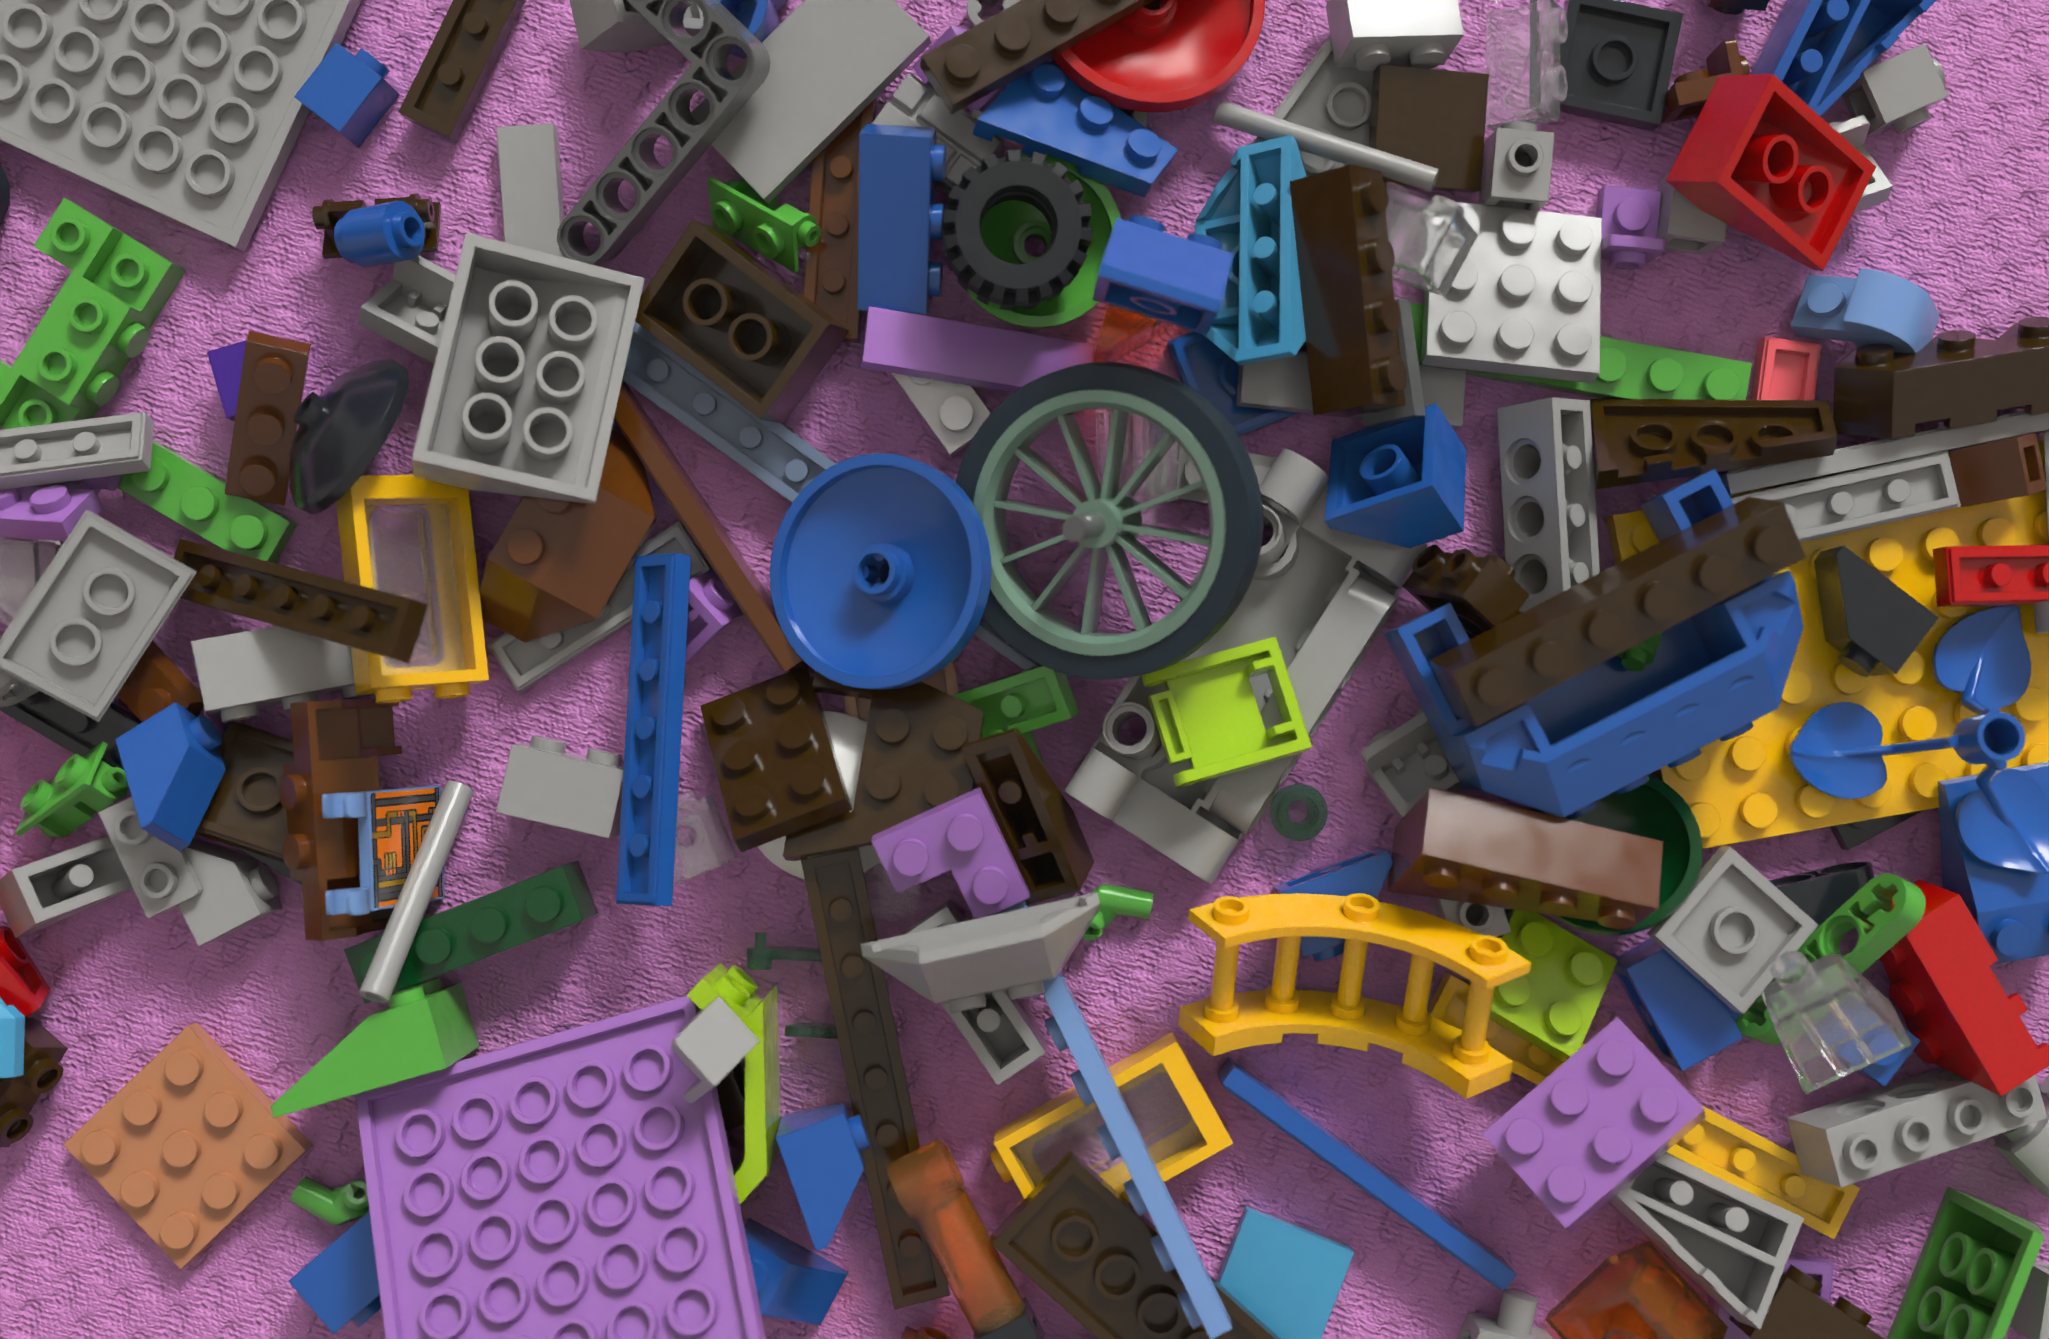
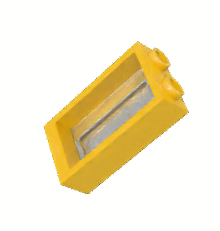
(419, 545)
(1163, 1101)

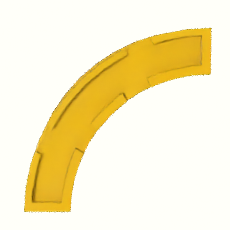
(1346, 1018)

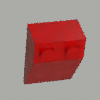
(1771, 168)

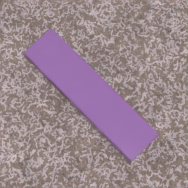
(963, 351)

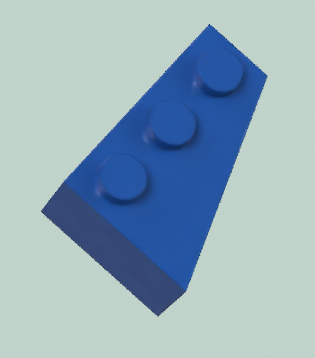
(1827, 44)

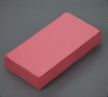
(1785, 370)

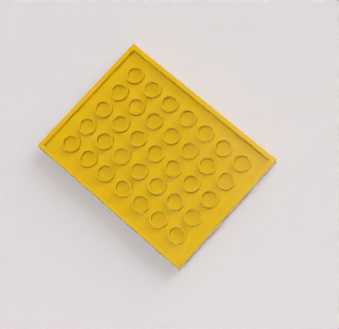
(1748, 783)

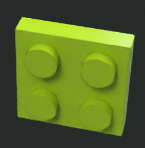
(1561, 991)

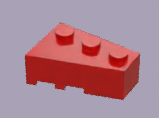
(1955, 1000)

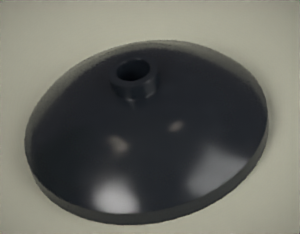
(343, 432)

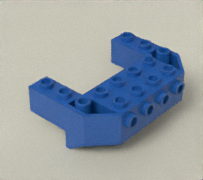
(1612, 722)

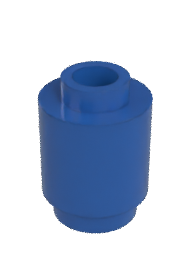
(380, 234)

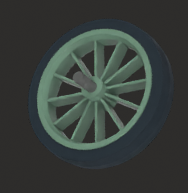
(1113, 520)

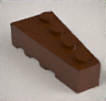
(1524, 861)

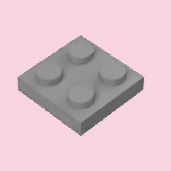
(1733, 929)

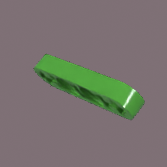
(1872, 941)

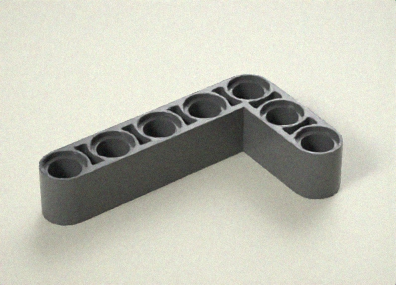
(672, 120)

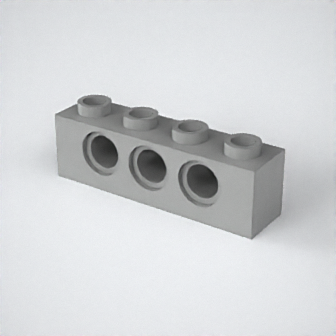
(1548, 495)
(1906, 1124)

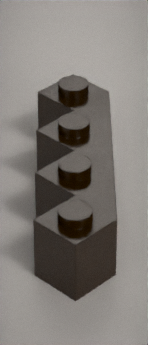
(1946, 381)

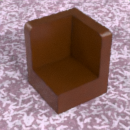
(1998, 470)

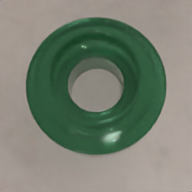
(1311, 824)

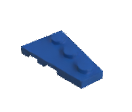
(1063, 120)

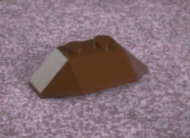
(568, 557)

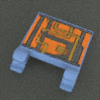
(389, 838)

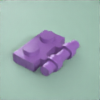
(50, 509)

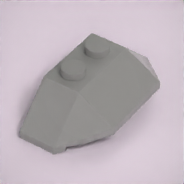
(987, 953)

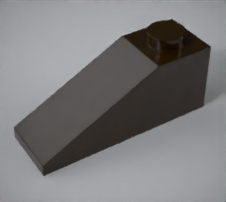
(1030, 815)

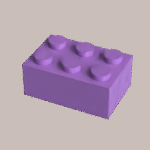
(1595, 1124)

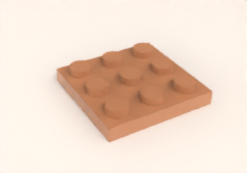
(187, 1145)

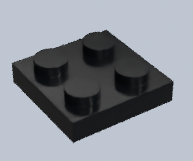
(1618, 61)

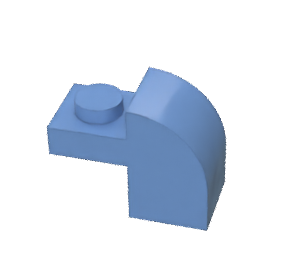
(1866, 311)

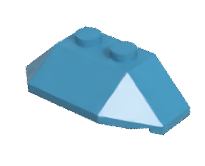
(1255, 222)

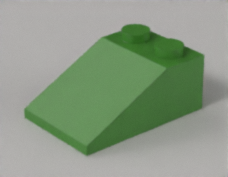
(413, 1036)

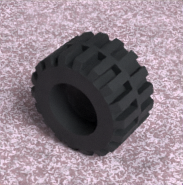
(1025, 181)

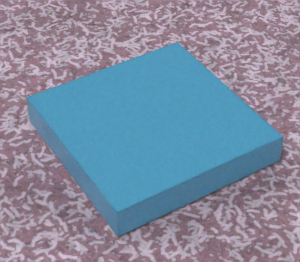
(1284, 1274)

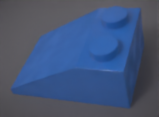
(2004, 902)

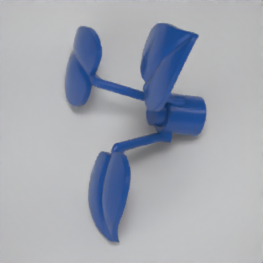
(1991, 665)

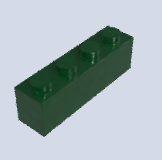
(486, 926)

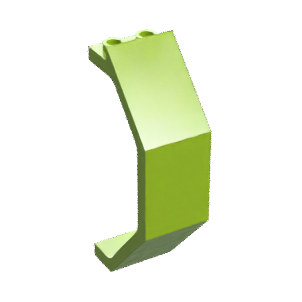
(761, 1068)

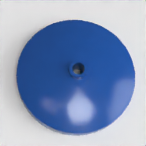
(880, 572)

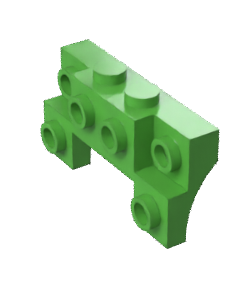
(91, 325)

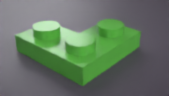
(1023, 701)

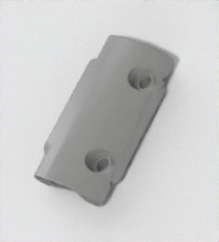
(1324, 609)

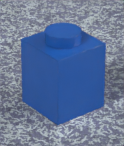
(349, 92)

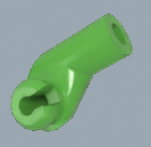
(1118, 901)
(335, 1205)

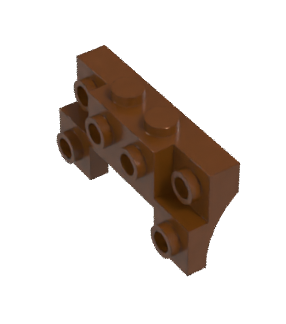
(332, 756)

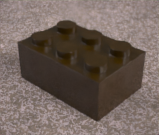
(738, 322)

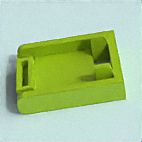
(1214, 716)

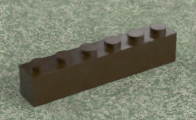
(1617, 609)

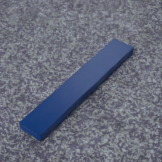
(653, 730)
(1365, 1174)

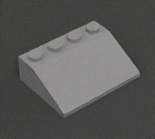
(526, 373)

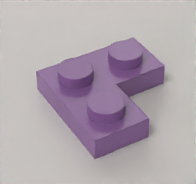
(959, 839)

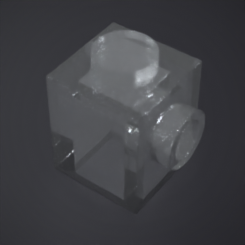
(700, 837)

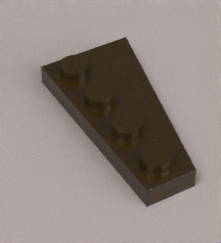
(1688, 437)

